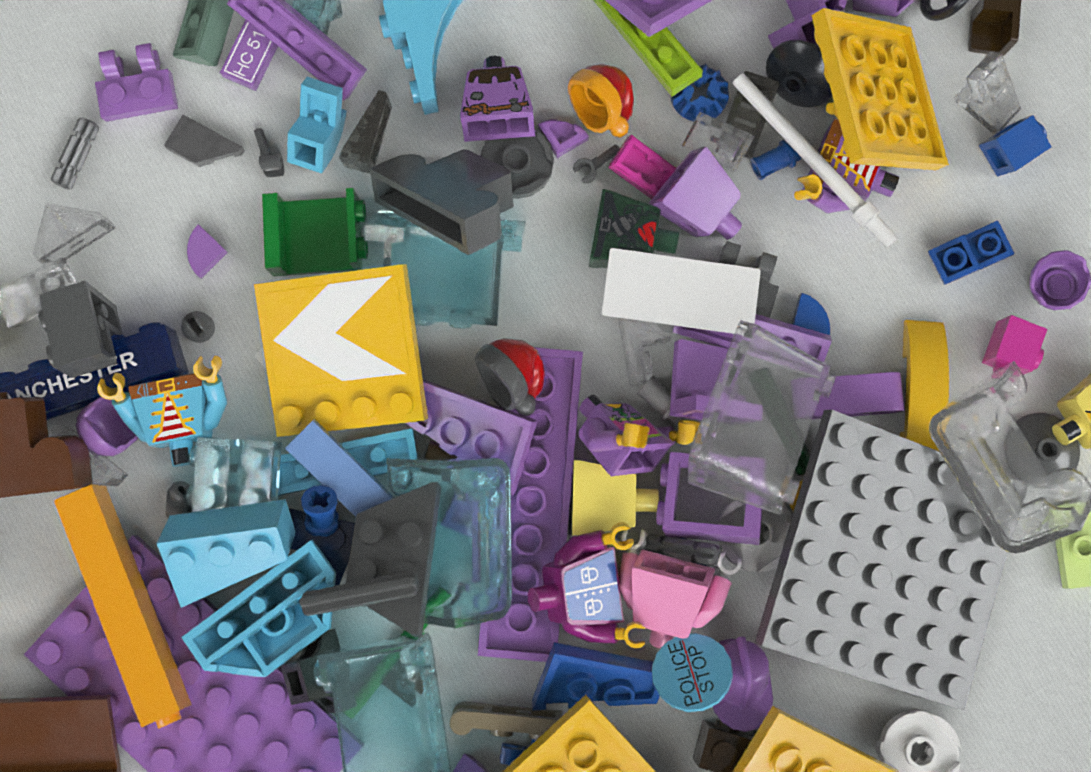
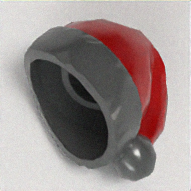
(511, 374)

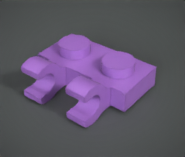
(134, 94)

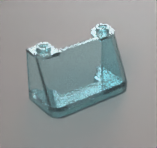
(472, 536)
(387, 705)

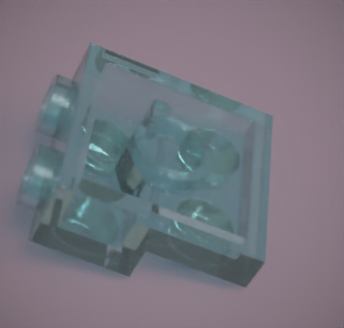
(233, 472)

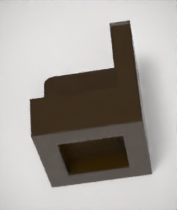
(994, 26)

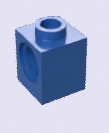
(1015, 145)

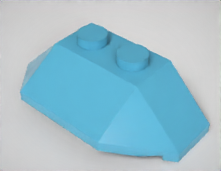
(265, 621)

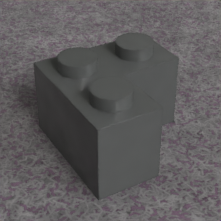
(79, 328)

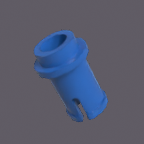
(774, 160)

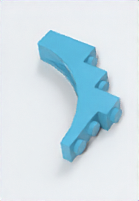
(418, 31)

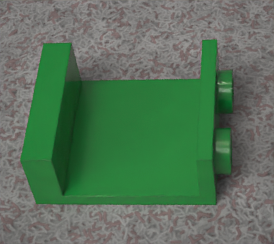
(313, 235)

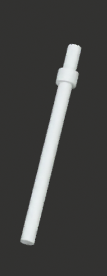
(864, 212)

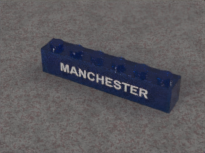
(140, 358)

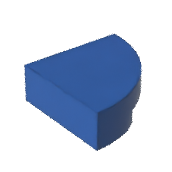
(811, 315)

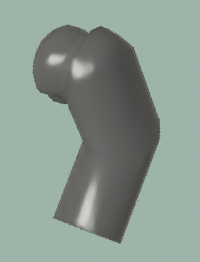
(176, 499)

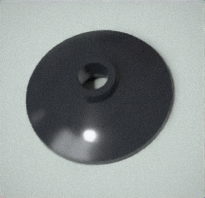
(800, 73)

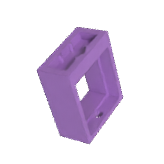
(694, 530)

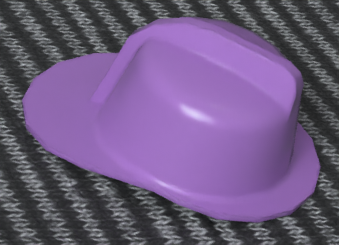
(750, 690)

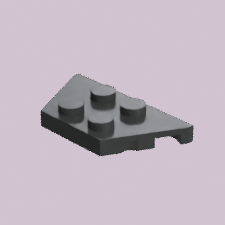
(396, 540)

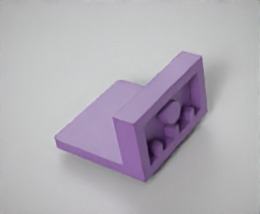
(694, 377)

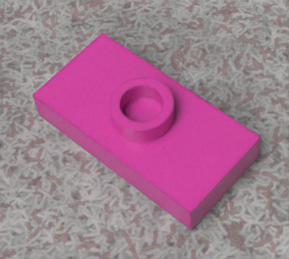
(641, 166)

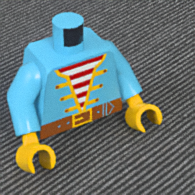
(171, 409)

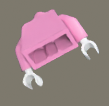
(670, 592)

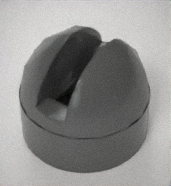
(205, 323)

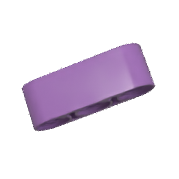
(864, 395)

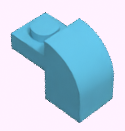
(319, 126)

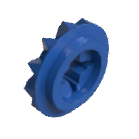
(712, 106)

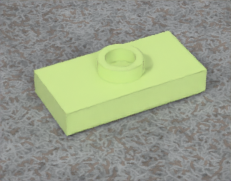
(1075, 557)

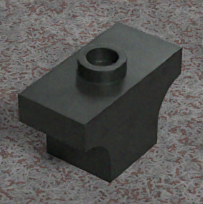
(300, 673)

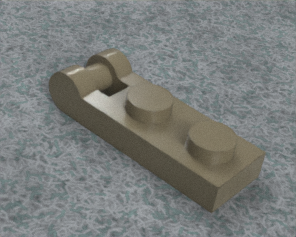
(502, 719)

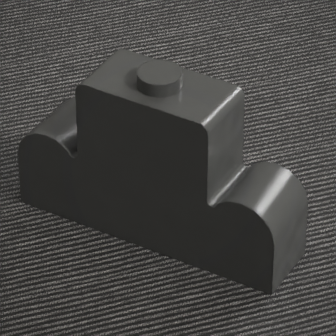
(449, 198)

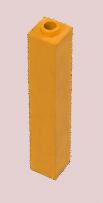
(123, 605)

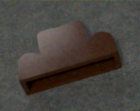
(32, 459)

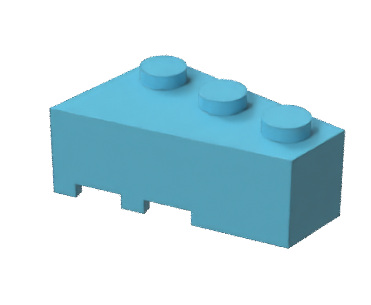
(224, 546)

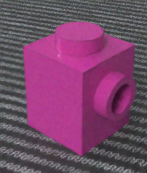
(1015, 341)

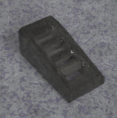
(769, 89)
(366, 139)

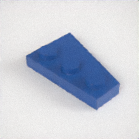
(600, 675)

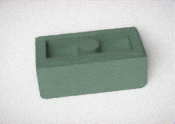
(203, 31)

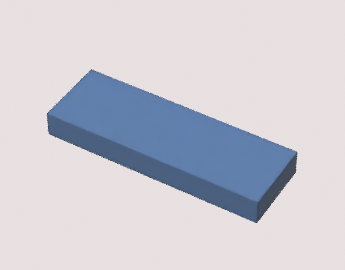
(337, 469)

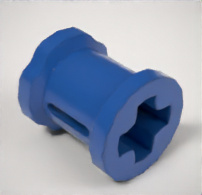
(320, 505)

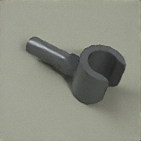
(595, 163)
(271, 164)

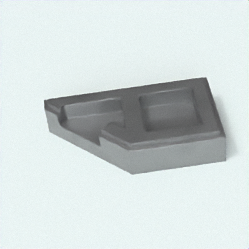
(200, 143)

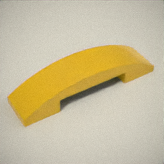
(925, 377)

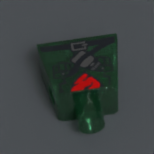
(628, 226)

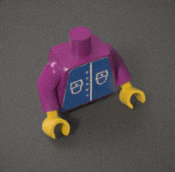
(584, 588)

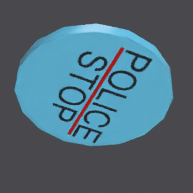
(692, 672)

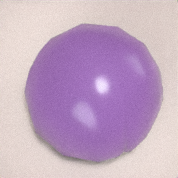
(1060, 280)
(103, 429)

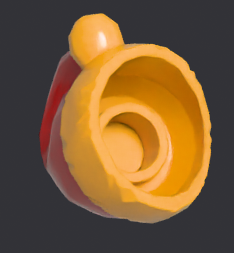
(602, 98)

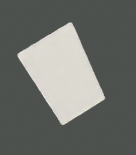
(679, 291)

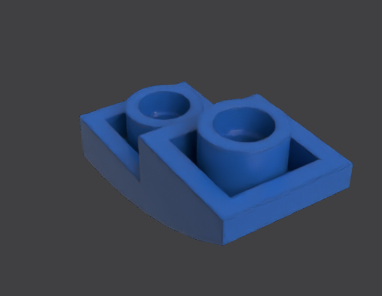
(971, 252)

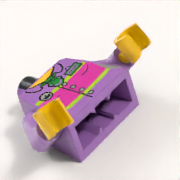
(625, 439)

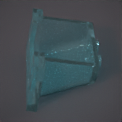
(442, 279)

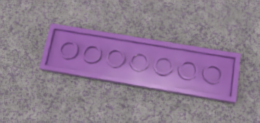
(539, 512)

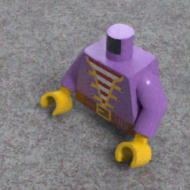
(860, 177)

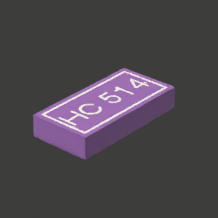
(249, 57)

